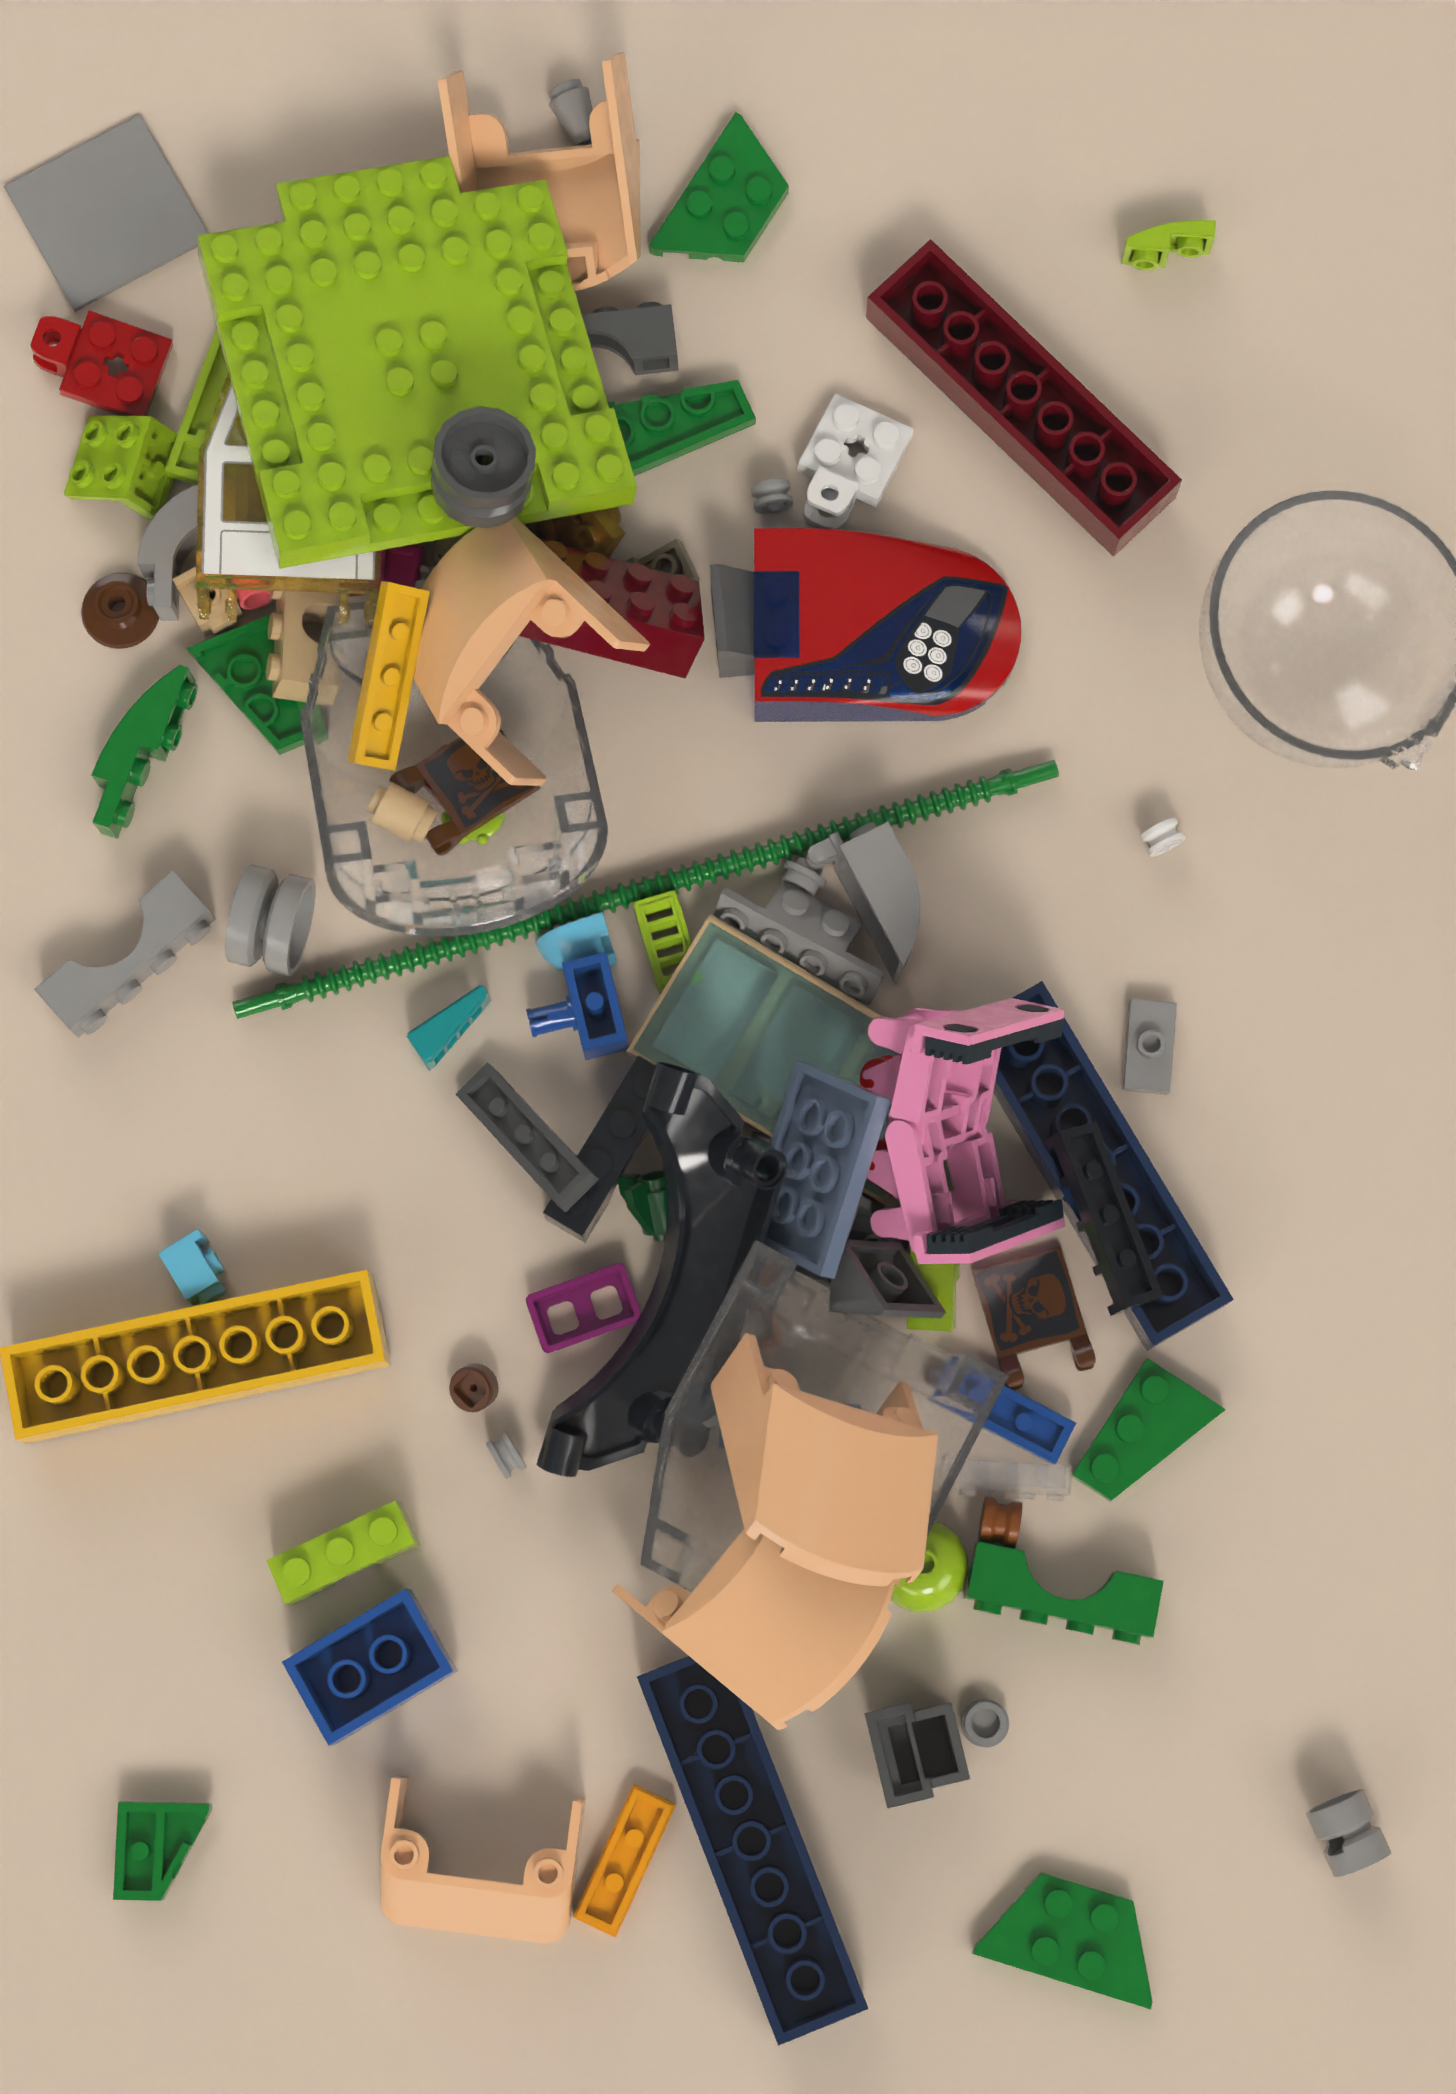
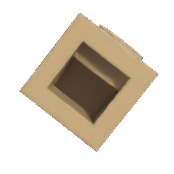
(217, 620)

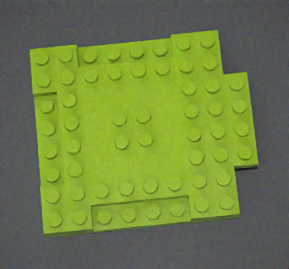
(379, 323)

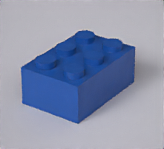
(369, 1666)

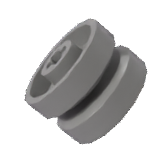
(270, 920)

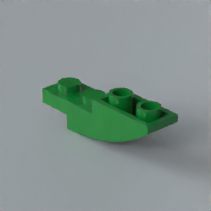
(145, 731)

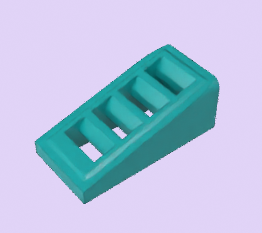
(442, 1031)

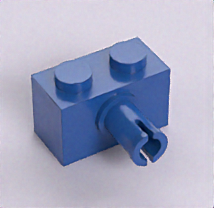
(589, 1008)

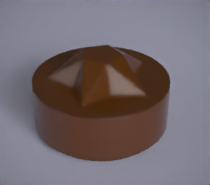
(473, 1387)

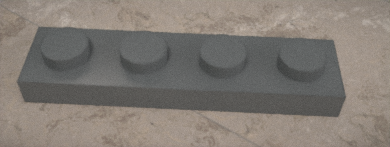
(527, 1137)

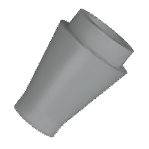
(573, 109)

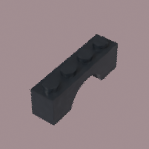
(608, 1152)

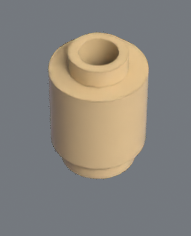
(402, 812)

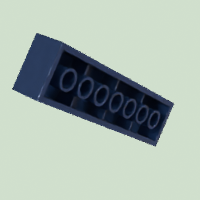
(1056, 1089)
(753, 1850)

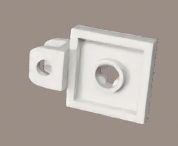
(842, 478)

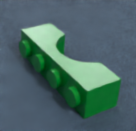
(1123, 1604)

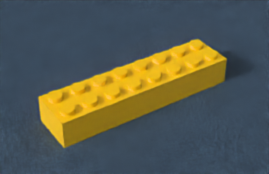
(194, 1356)

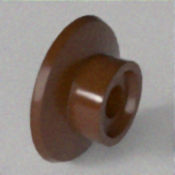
(120, 628)

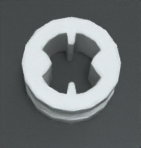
(1163, 837)

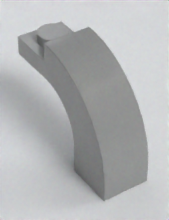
(164, 549)

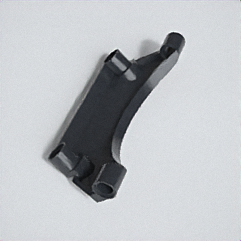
(718, 1204)

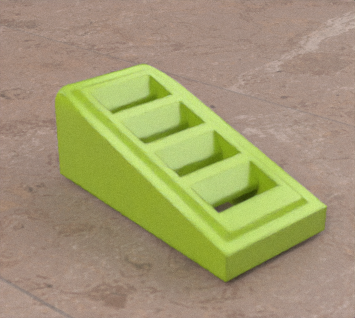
(654, 905)

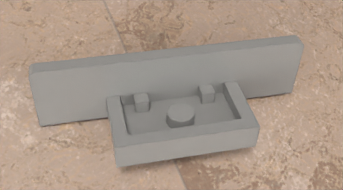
(807, 935)

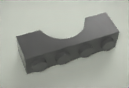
(637, 335)

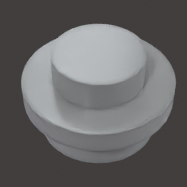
(803, 876)

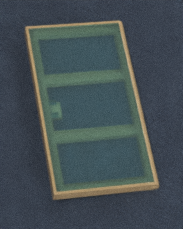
(746, 1021)

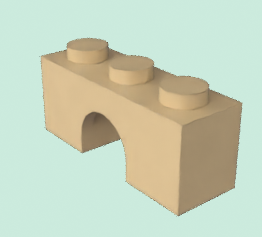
(294, 650)

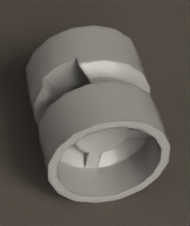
(1348, 1833)

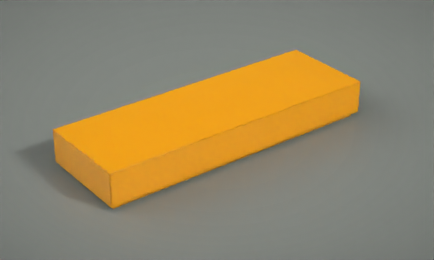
(624, 1860)

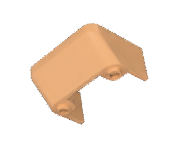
(525, 1912)

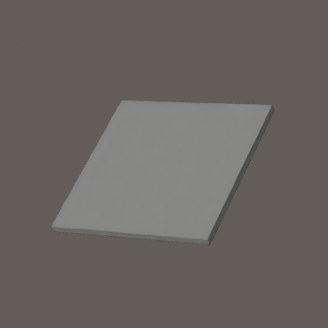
(106, 213)

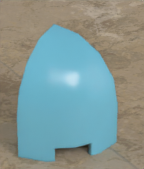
(576, 940)

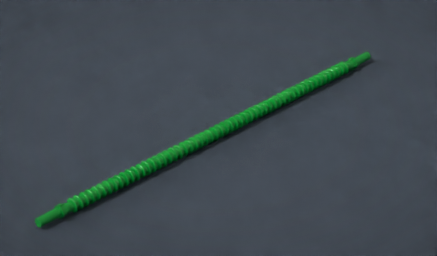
(288, 994)

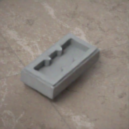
(1149, 1046)

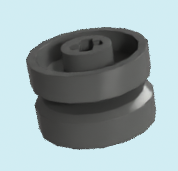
(482, 467)

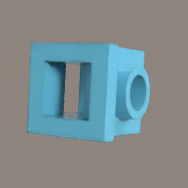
(194, 1269)

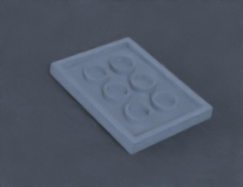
(829, 1140)

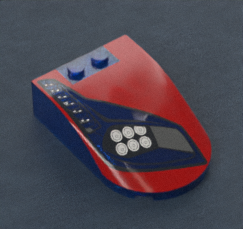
(876, 628)

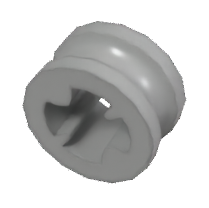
(772, 496)
(506, 1455)

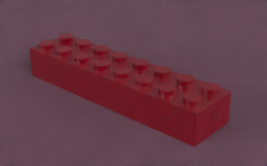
(1022, 397)

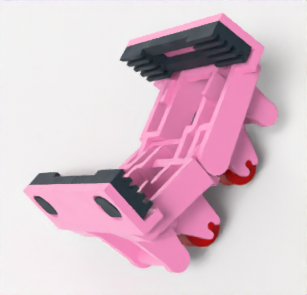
(940, 1112)

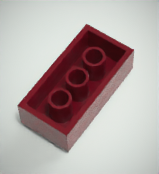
(655, 603)

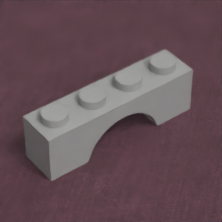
(170, 921)

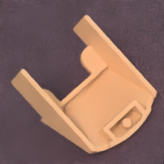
(590, 184)
(474, 613)
(826, 1478)
(771, 1627)

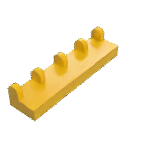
(388, 676)

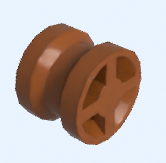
(1000, 1522)

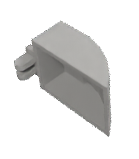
(879, 886)

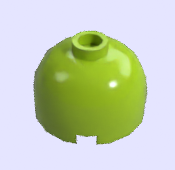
(942, 1574)

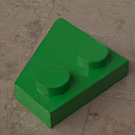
(153, 1846)

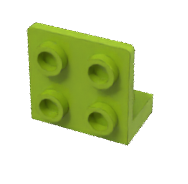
(123, 463)

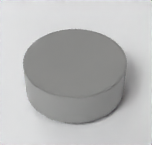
(985, 1723)

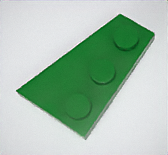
(238, 667)
(1143, 1429)

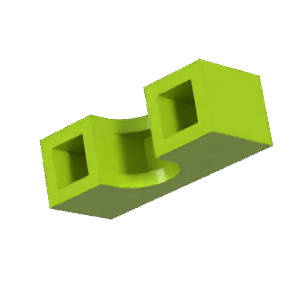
(342, 1552)

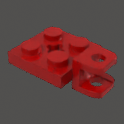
(82, 359)

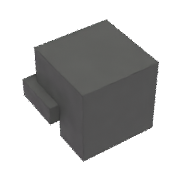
(916, 1751)

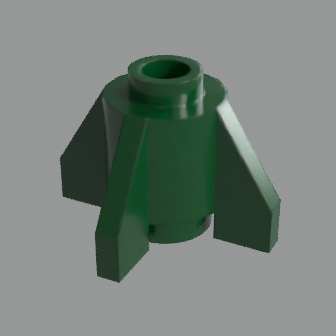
(647, 1201)

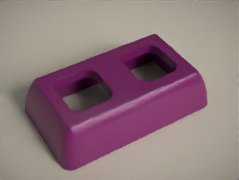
(578, 1293)

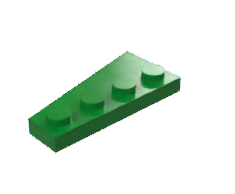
(679, 423)

